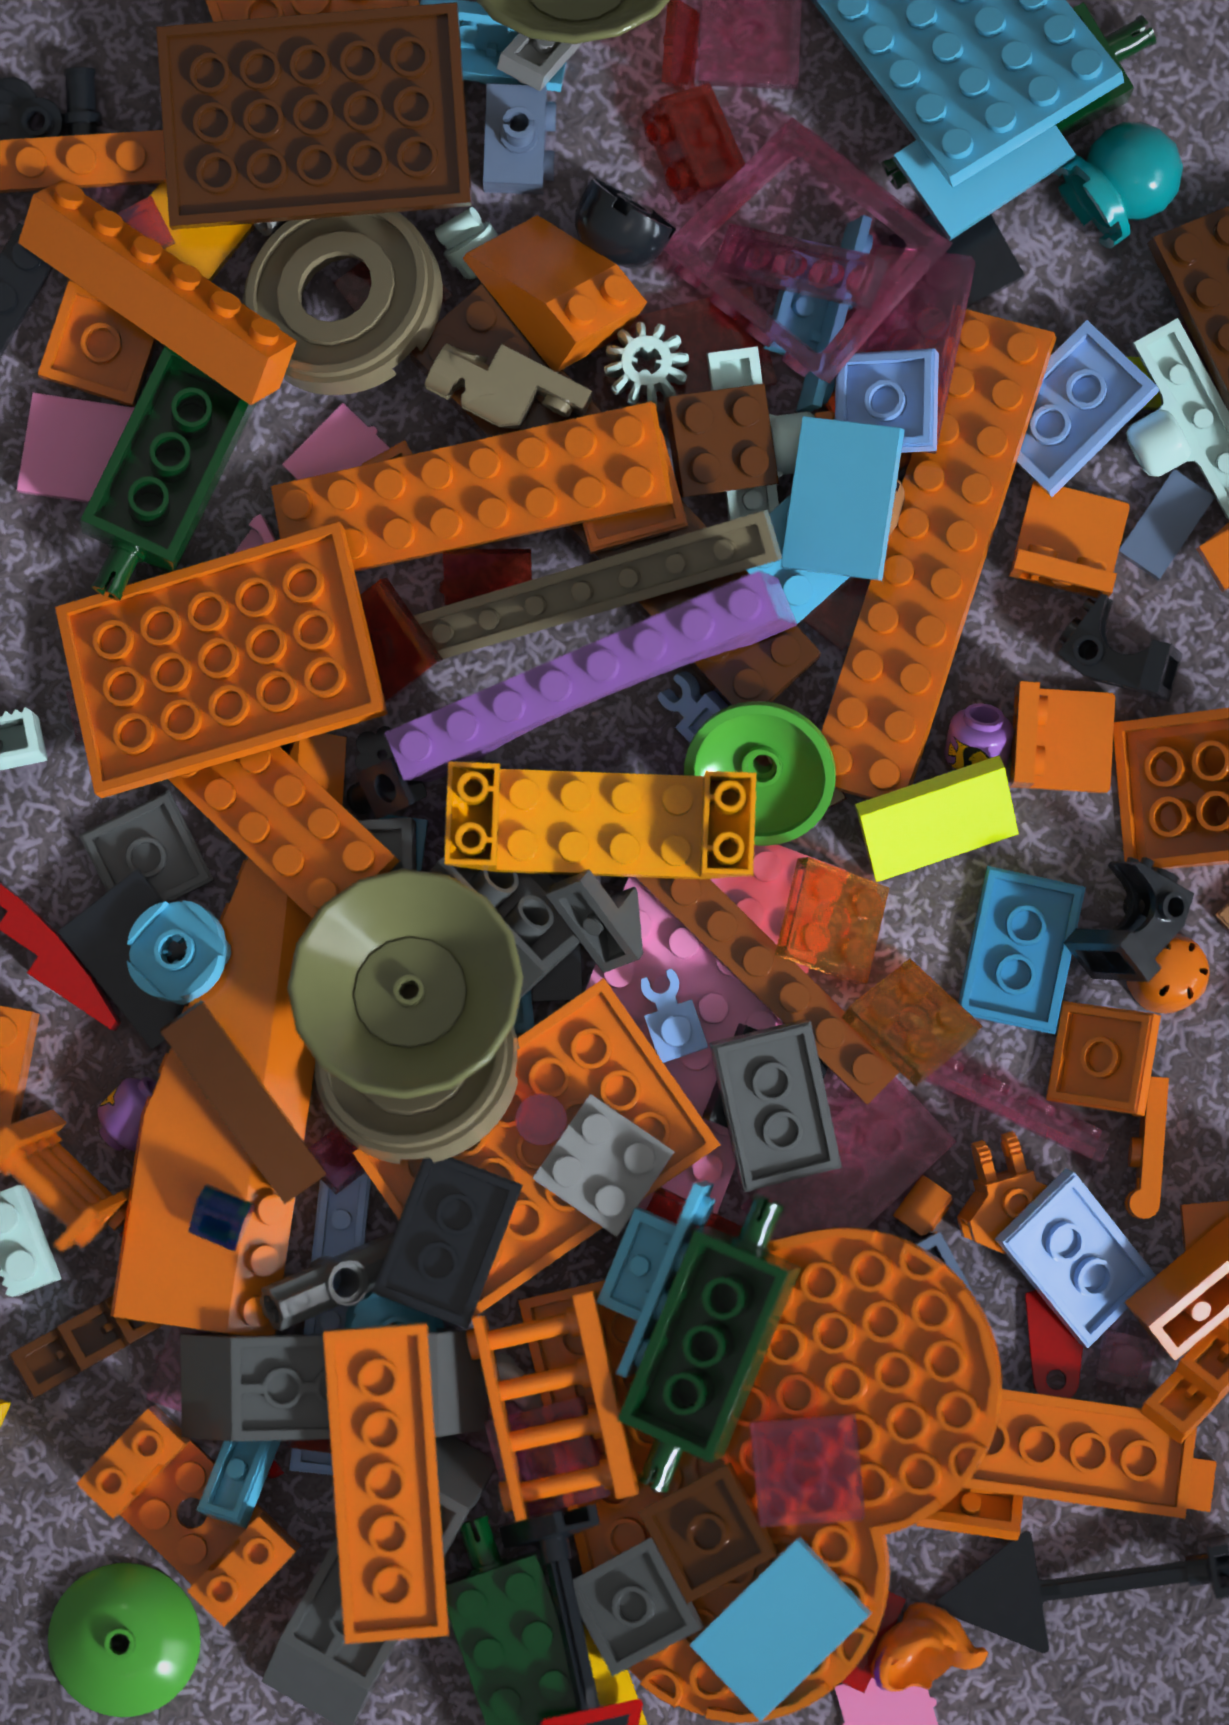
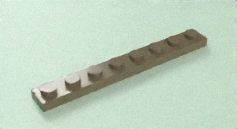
(602, 585)

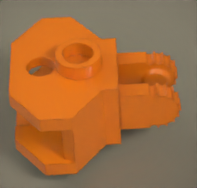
(999, 1195)

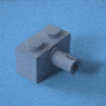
(517, 139)

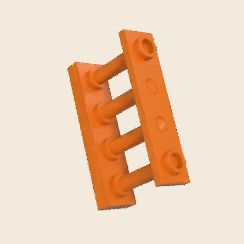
(59, 1180)
(592, 1371)

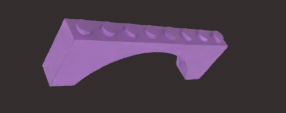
(682, 635)

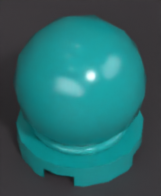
(1126, 177)

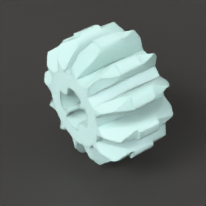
(648, 348)

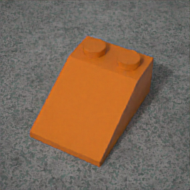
(556, 290)

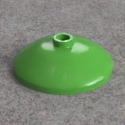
(791, 790)
(153, 1617)

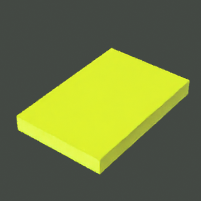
(937, 818)

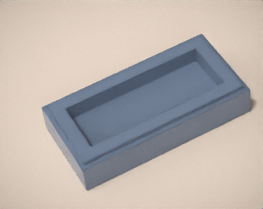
(1166, 524)

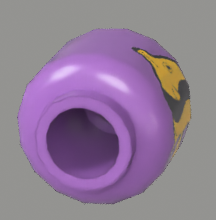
(978, 735)
(122, 1112)

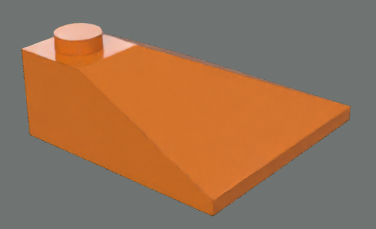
(1174, 788)

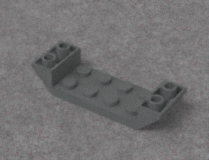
(279, 1386)
(312, 1656)

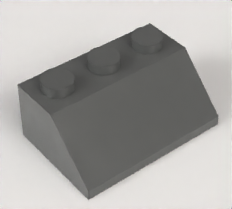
(521, 901)

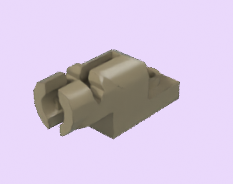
(506, 387)

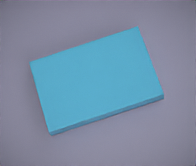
(988, 189)
(842, 498)
(780, 1628)

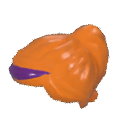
(923, 1649)

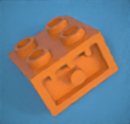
(1070, 541)
(1061, 739)

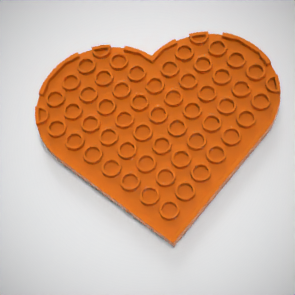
(863, 1333)

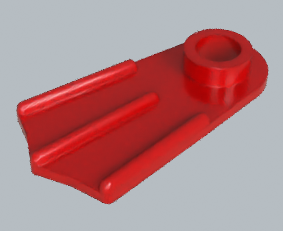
(1051, 1348)

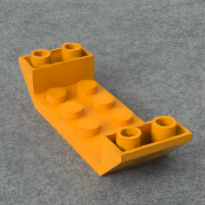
(600, 822)

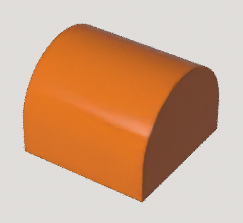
(923, 1207)

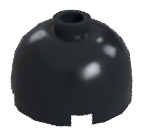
(620, 227)

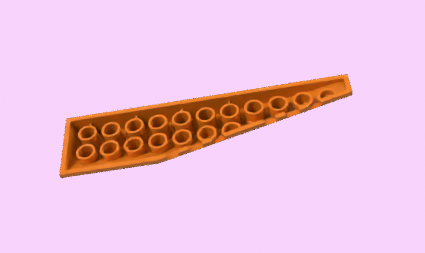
(183, 1141)

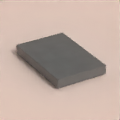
(775, 1105)

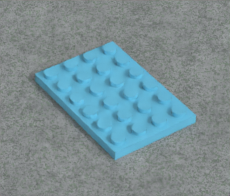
(975, 72)

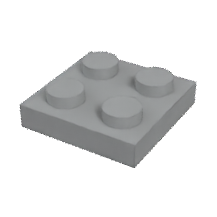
(603, 1165)

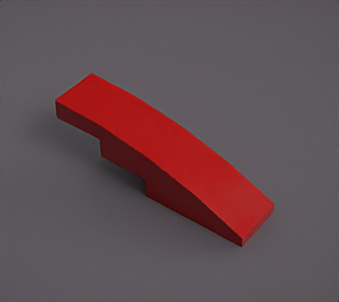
(56, 962)

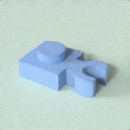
(691, 705)
(673, 1026)

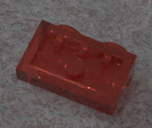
(692, 142)

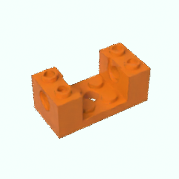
(147, 1480)

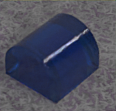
(220, 1217)

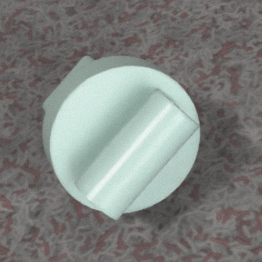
(463, 235)

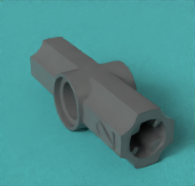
(312, 1289)

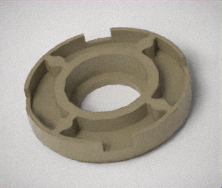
(369, 343)
(429, 1124)

